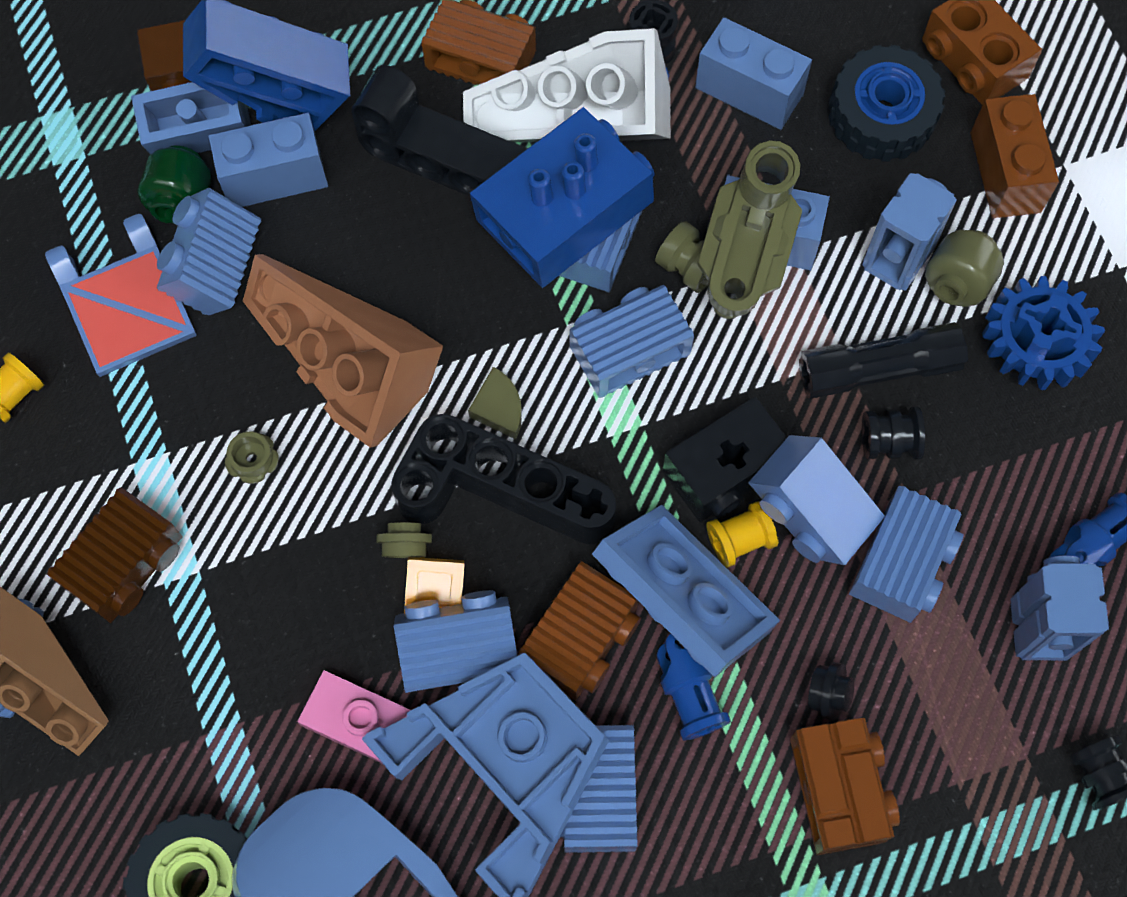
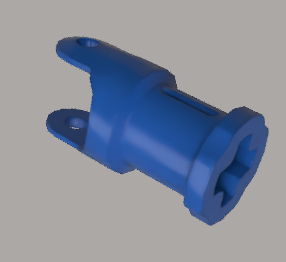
(1098, 538)
(690, 691)

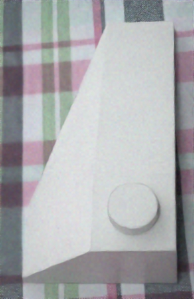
(611, 76)

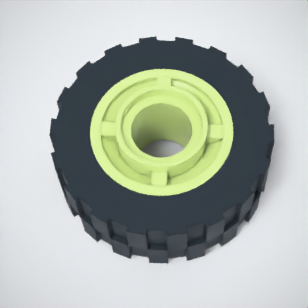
(180, 848)

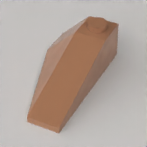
(354, 353)

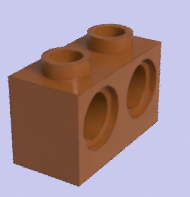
(981, 46)

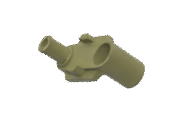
(751, 231)

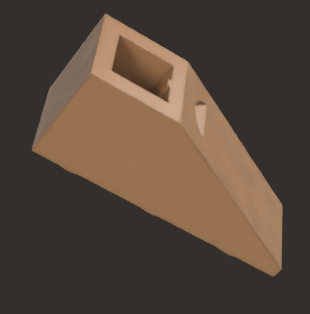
(41, 679)

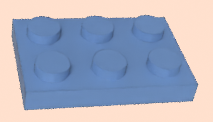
(686, 589)

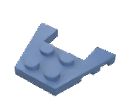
(525, 747)

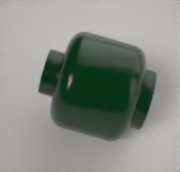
(169, 178)

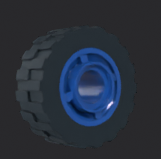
(893, 77)

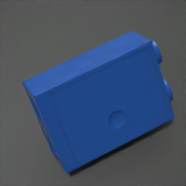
(564, 195)

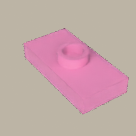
(348, 713)

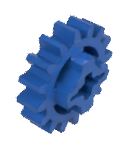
(1017, 334)

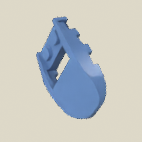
(327, 847)

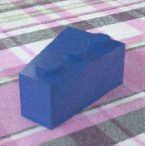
(264, 62)

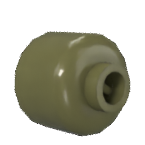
(966, 266)

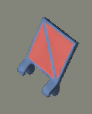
(119, 304)

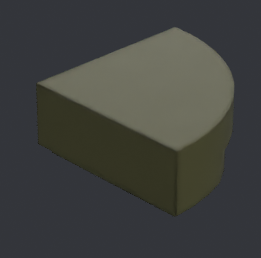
(498, 404)

